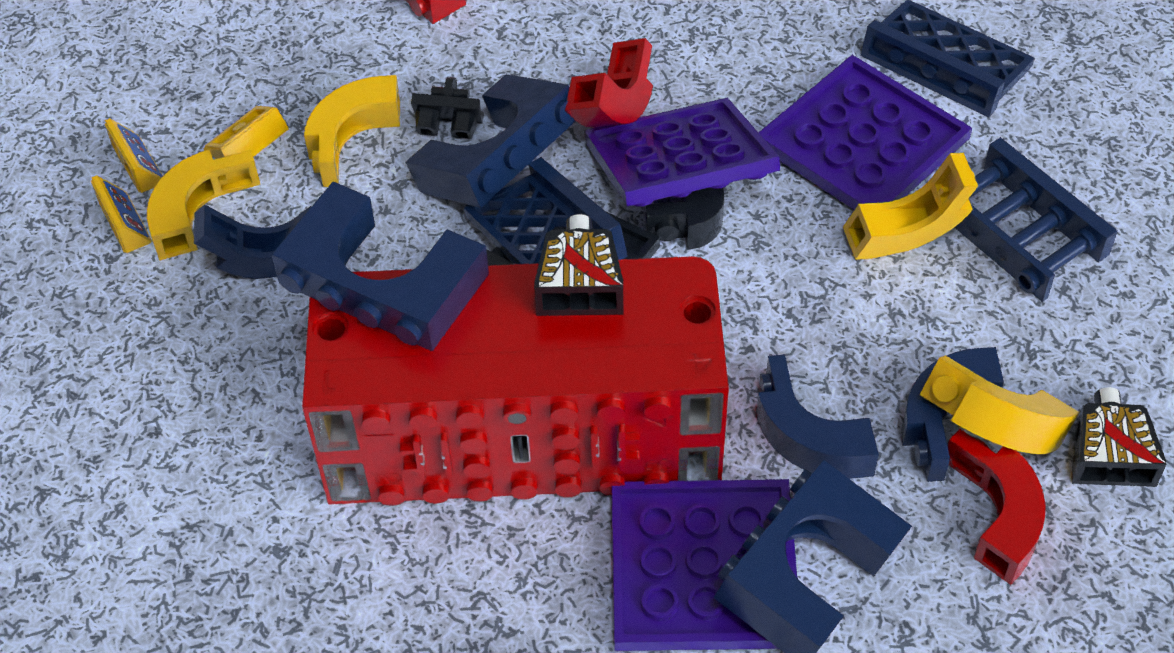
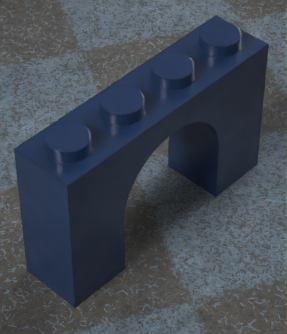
(476, 172)
(411, 306)
(763, 586)

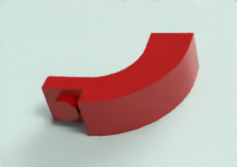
(614, 96)
(1016, 495)

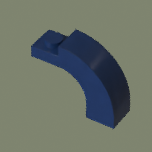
(240, 247)
(923, 419)
(809, 438)

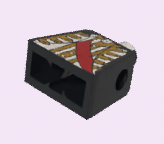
(579, 272)
(1116, 444)

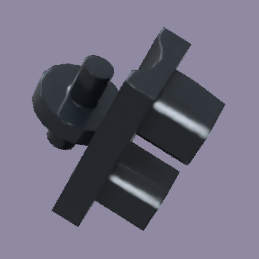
(450, 105)

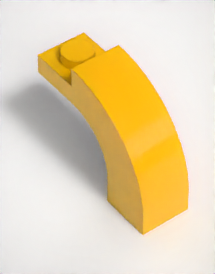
(344, 113)
(186, 190)
(915, 219)
(1007, 418)

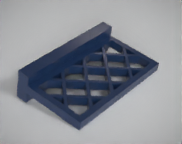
(942, 71)
(549, 192)

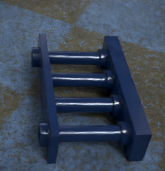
(1048, 198)

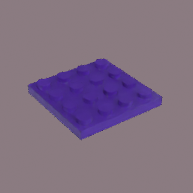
(864, 135)
(681, 152)
(668, 559)

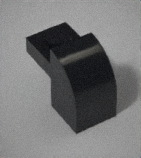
(695, 218)

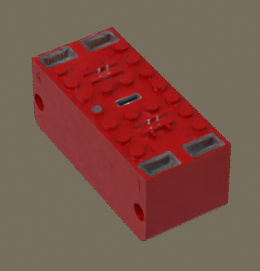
(522, 396)

